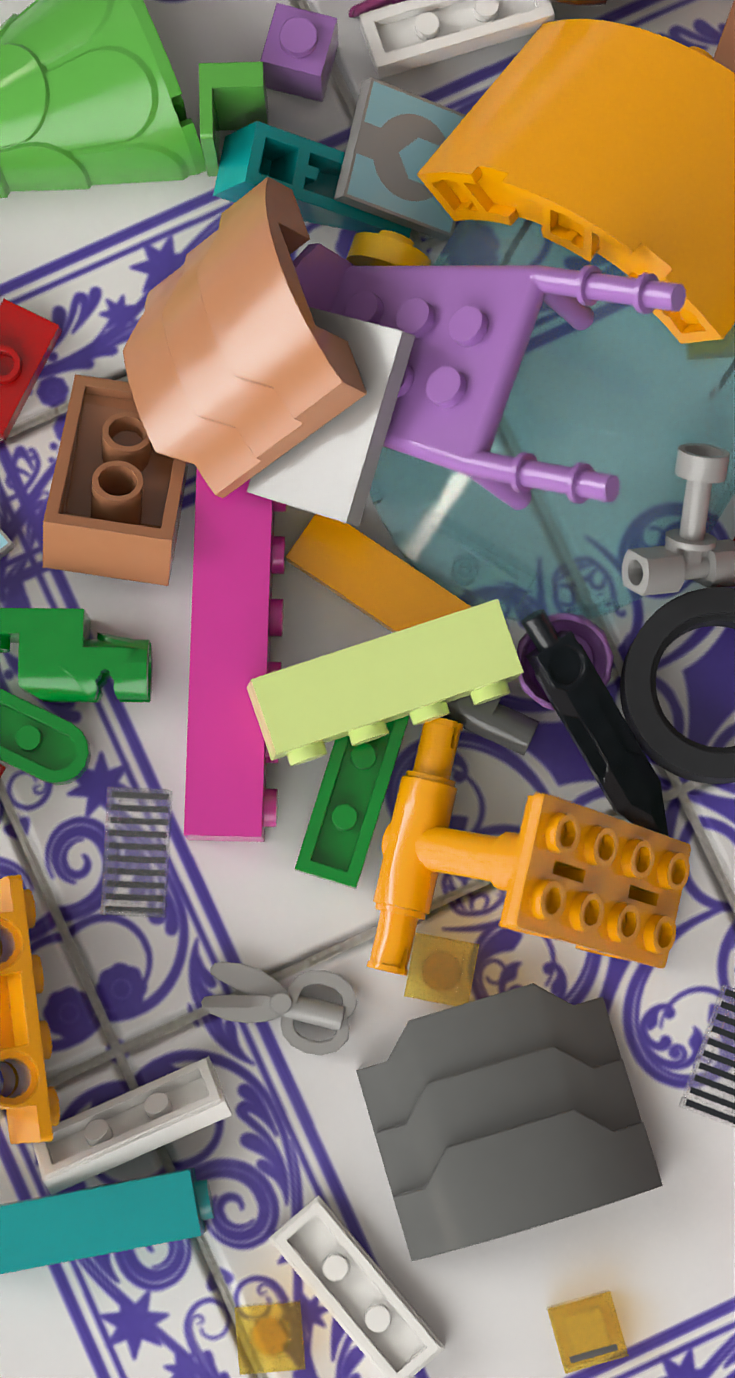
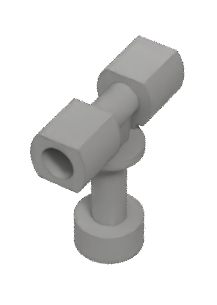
(688, 550)

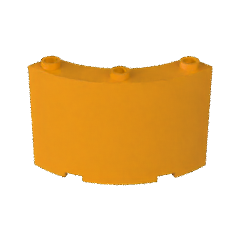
(615, 153)

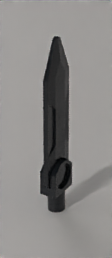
(595, 724)

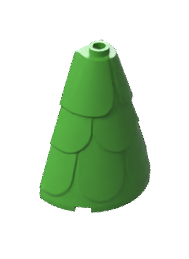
(90, 100)

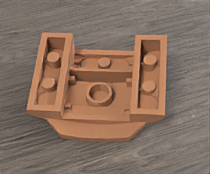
(230, 352)

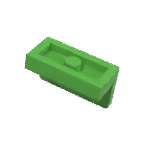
(229, 100)

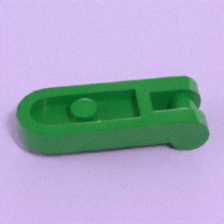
(41, 742)

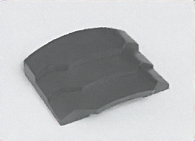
(505, 1119)

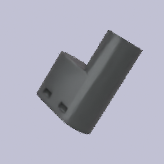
(494, 722)

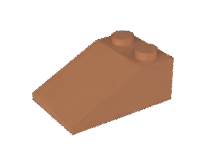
(110, 493)

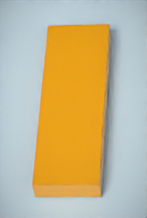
(369, 576)

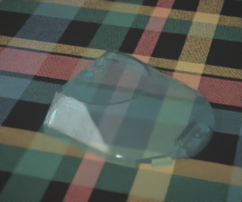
(590, 396)

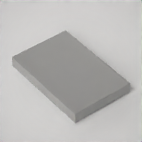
(337, 463)

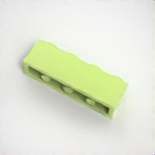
(384, 681)

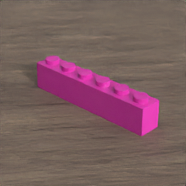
(228, 648)

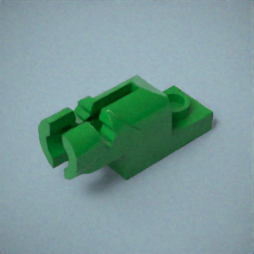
(67, 666)

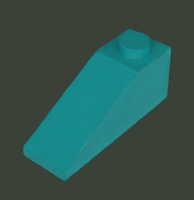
(299, 164)

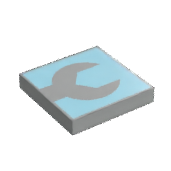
(386, 149)

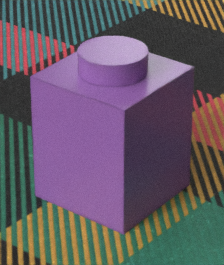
(299, 52)

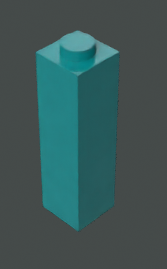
(103, 1219)

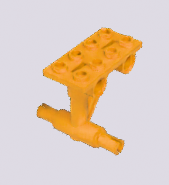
(564, 874)
(23, 1037)

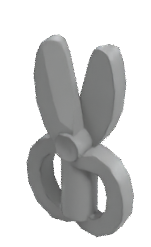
(269, 1000)

